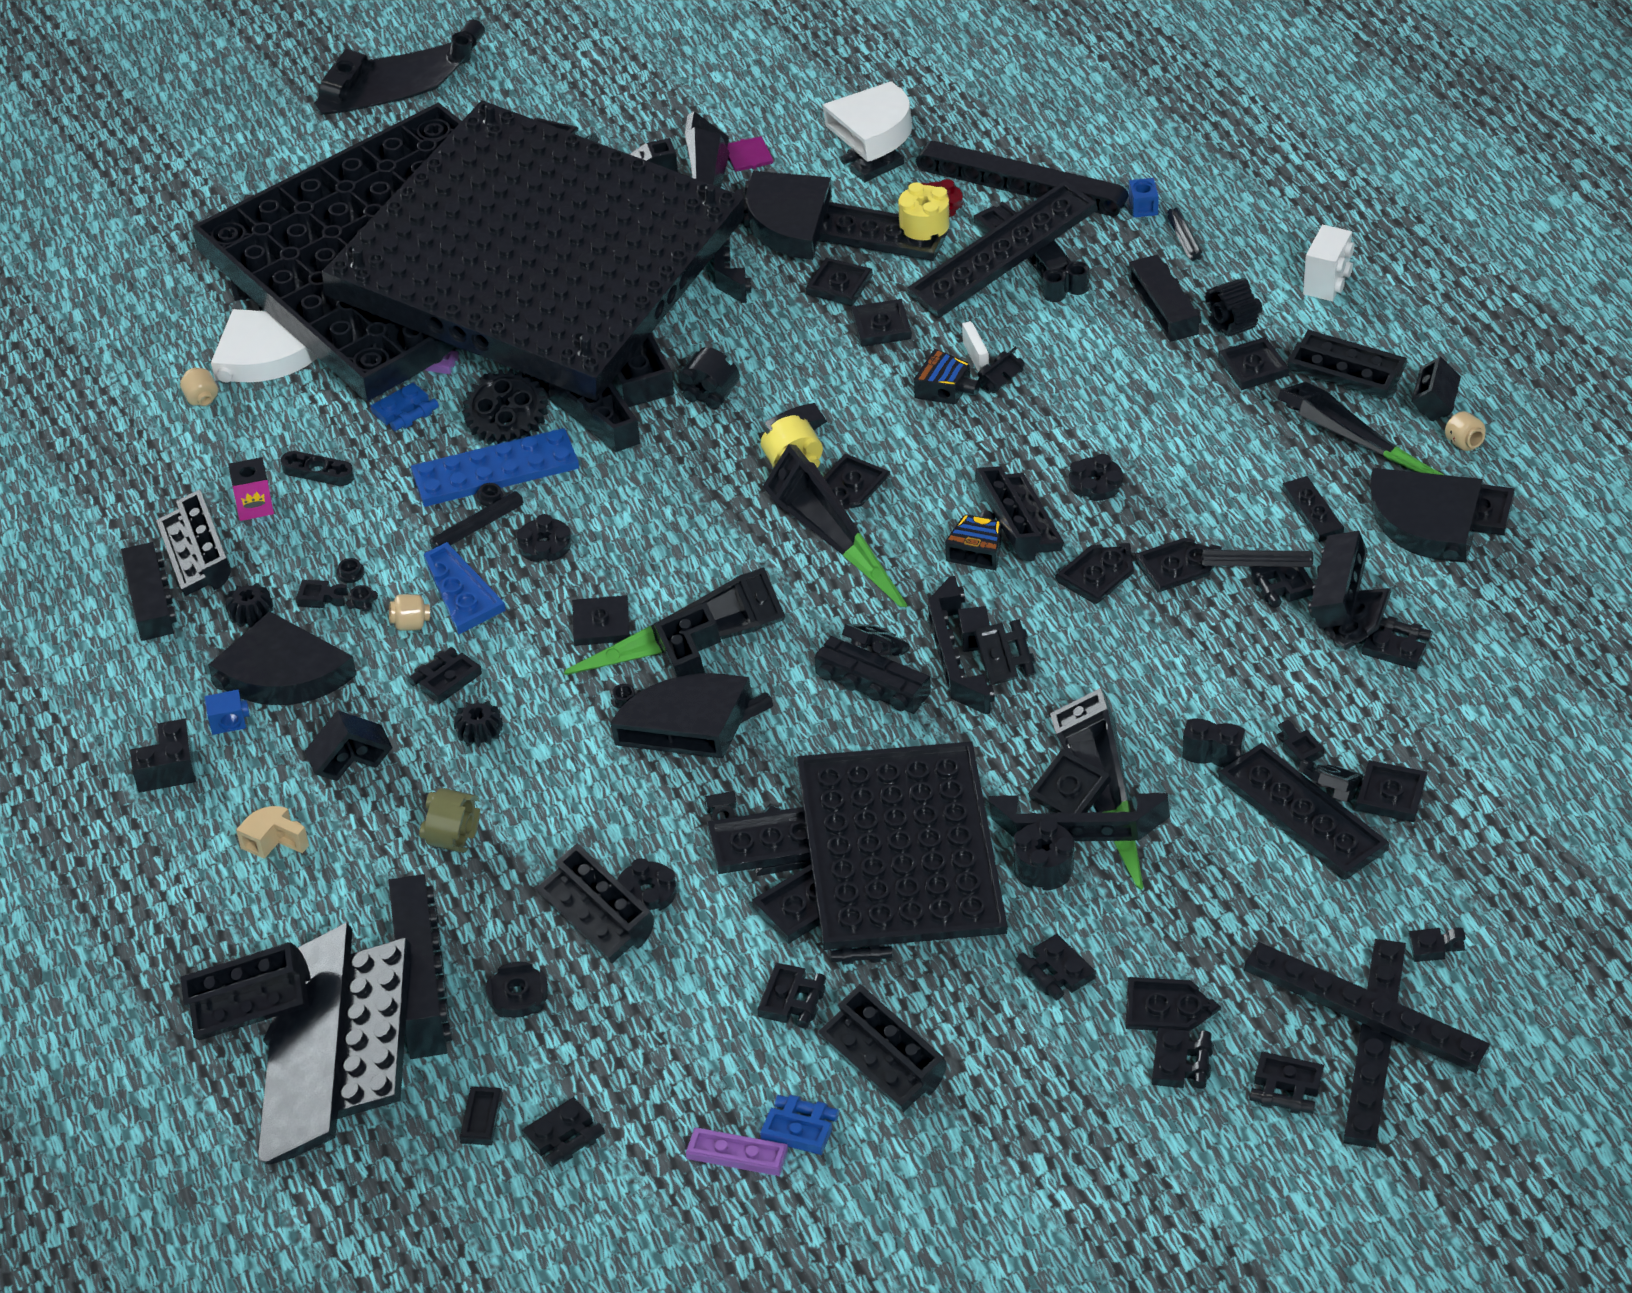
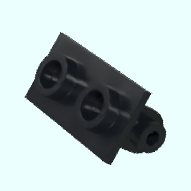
(1006, 364)

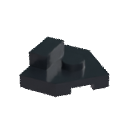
(1331, 776)

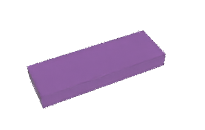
(737, 1151)

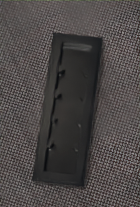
(1312, 508)

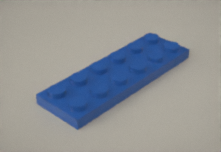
(498, 464)

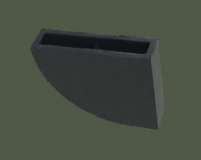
(788, 211)
(1427, 511)
(281, 664)
(685, 715)

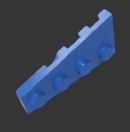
(461, 589)

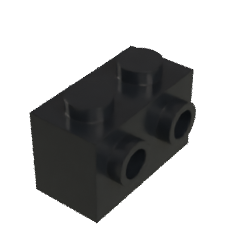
(1436, 389)

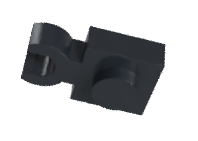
(318, 593)

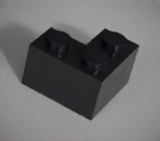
(685, 635)
(347, 740)
(166, 763)

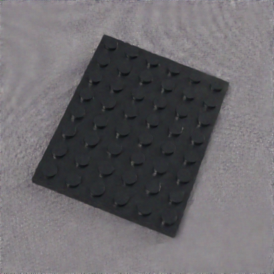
(900, 846)

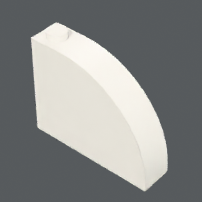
(871, 120)
(257, 349)

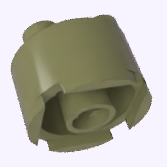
(450, 819)

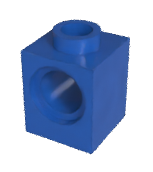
(1143, 197)
(226, 712)

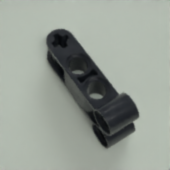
(1059, 273)

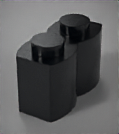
(1212, 742)

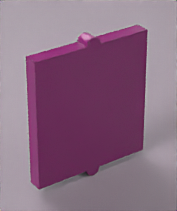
(749, 154)

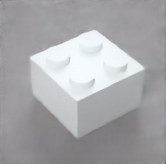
(1328, 263)

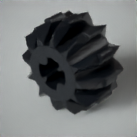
(248, 604)
(478, 723)

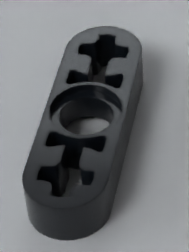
(300, 464)

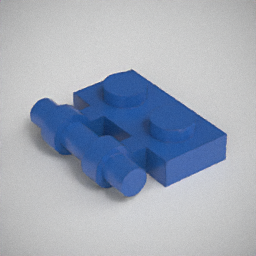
(404, 407)
(799, 1130)

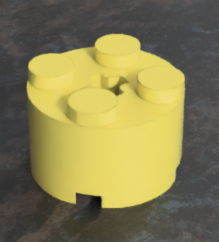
(923, 211)
(795, 432)

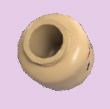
(198, 386)
(1465, 431)
(408, 612)

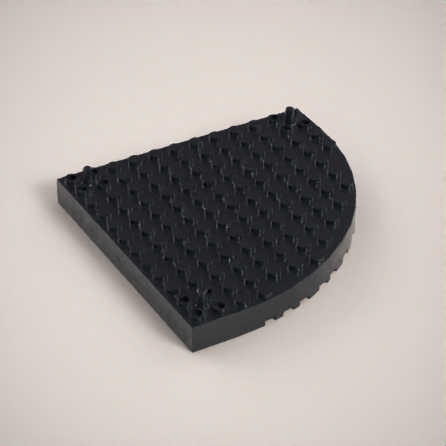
(294, 230)

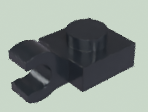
(1299, 745)
(1431, 945)

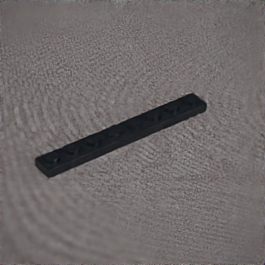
(1367, 1007)
(1373, 1050)

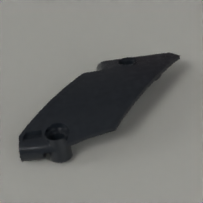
(364, 83)

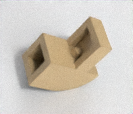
(267, 828)

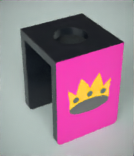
(251, 489)

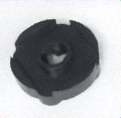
(1100, 466)
(544, 527)
(652, 873)
(518, 1004)

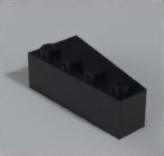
(606, 417)

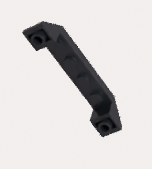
(731, 280)
(966, 690)
(1091, 826)

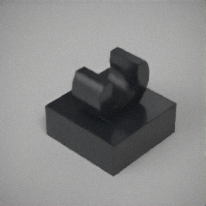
(721, 803)

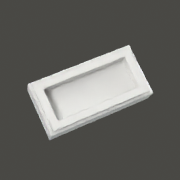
(974, 345)

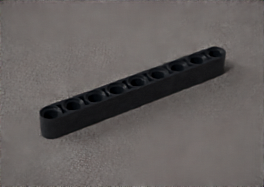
(1015, 175)

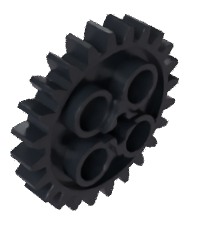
(505, 407)

